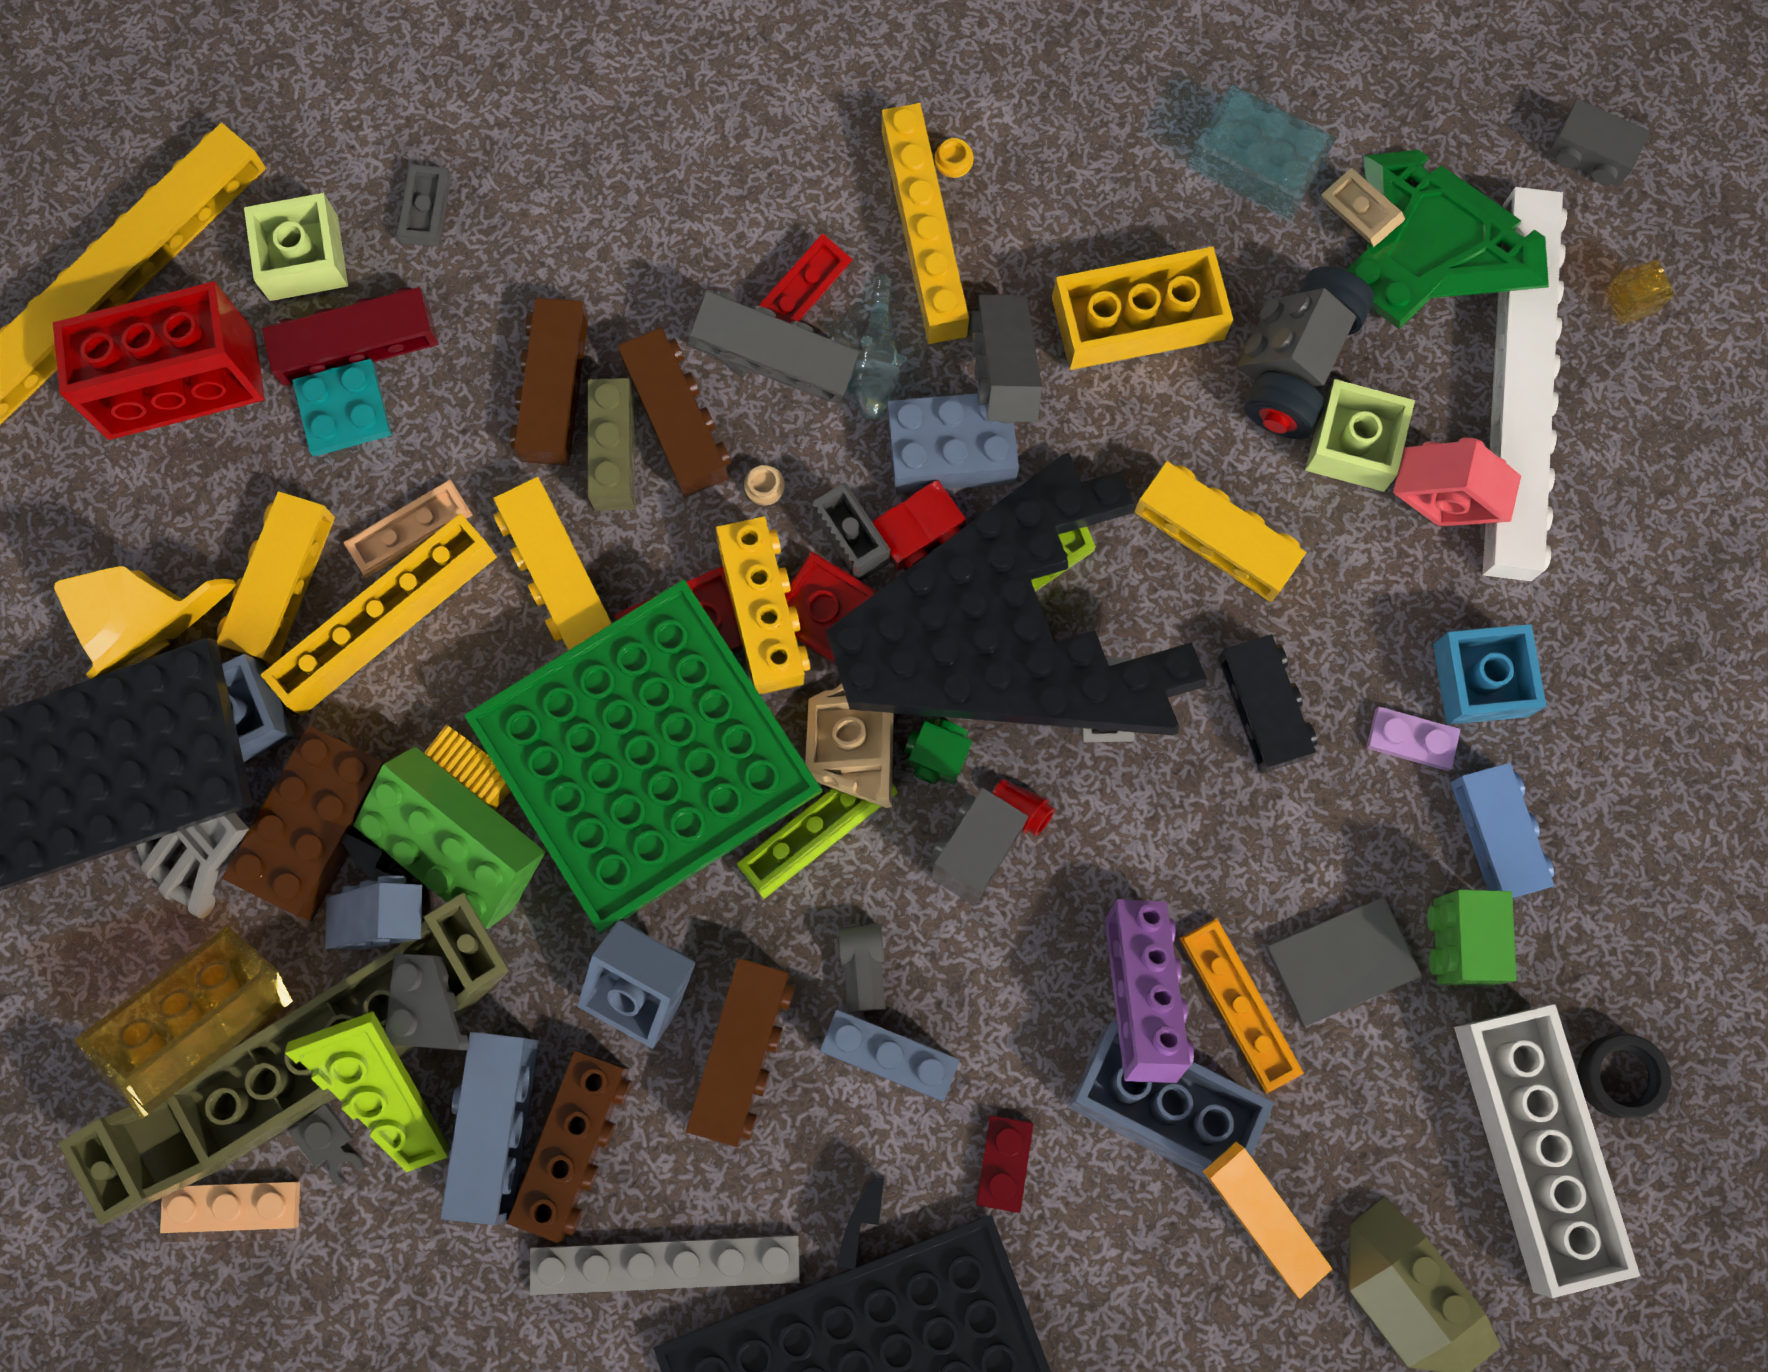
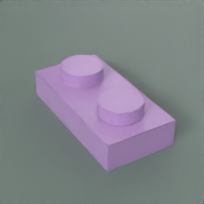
(1413, 738)

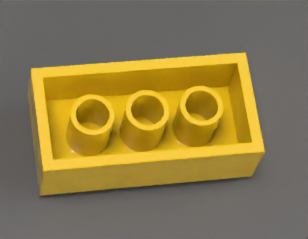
(1141, 308)

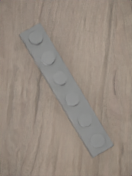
(664, 1265)

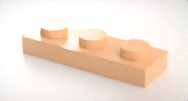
(231, 1207)

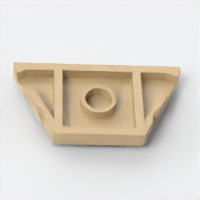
(850, 747)

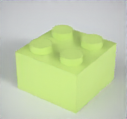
(295, 247)
(1360, 435)

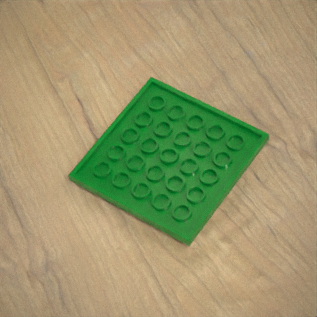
(642, 755)

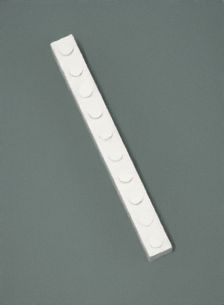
(1525, 395)

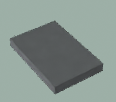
(1343, 961)

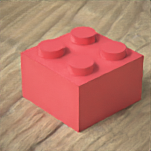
(1457, 483)

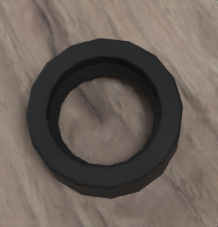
(1658, 1076)

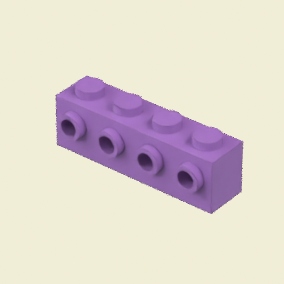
(1147, 992)

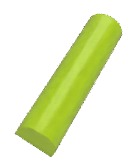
(804, 839)

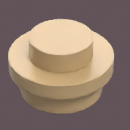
(764, 485)

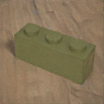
(611, 444)

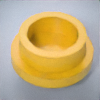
(954, 158)

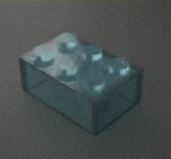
(1261, 152)

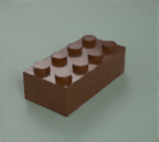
(299, 831)

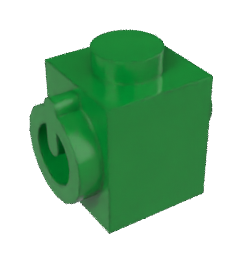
(938, 751)

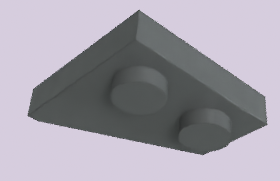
(422, 1005)

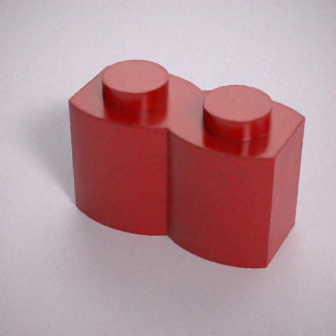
(919, 525)

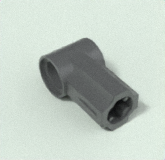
(862, 957)

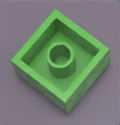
(1473, 938)

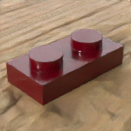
(1004, 1164)

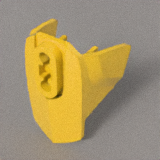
(129, 616)

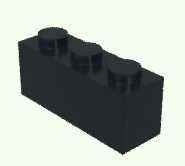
(1267, 703)

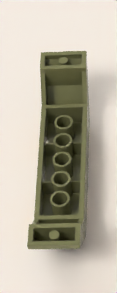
(255, 1085)

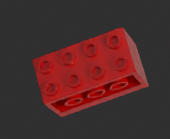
(158, 361)

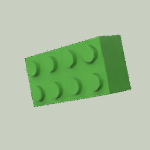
(448, 836)

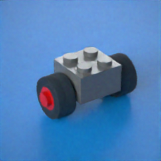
(1298, 347)

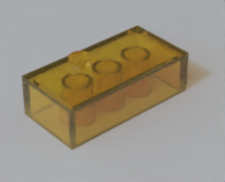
(183, 1021)

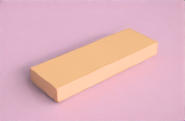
(406, 528)

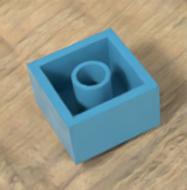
(1489, 674)

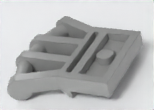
(205, 843)

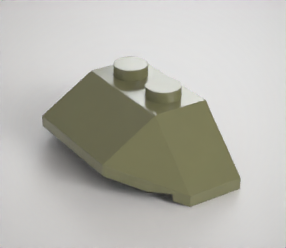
(1415, 1294)

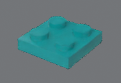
(342, 407)

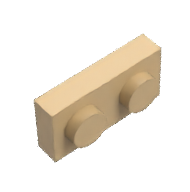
(1363, 207)

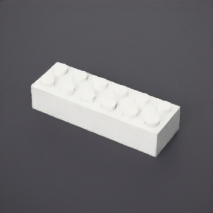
(1546, 1152)

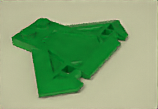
(1444, 243)

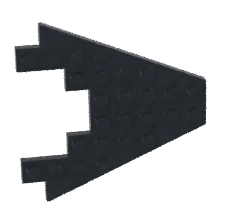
(973, 642)

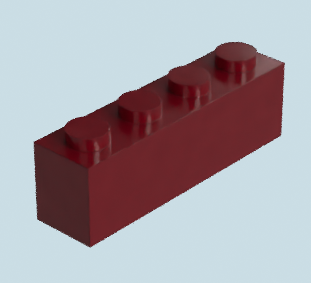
(350, 334)

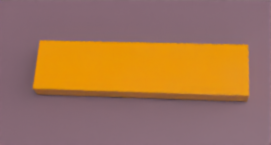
(1241, 1006)
(1267, 1219)

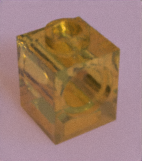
(1639, 292)

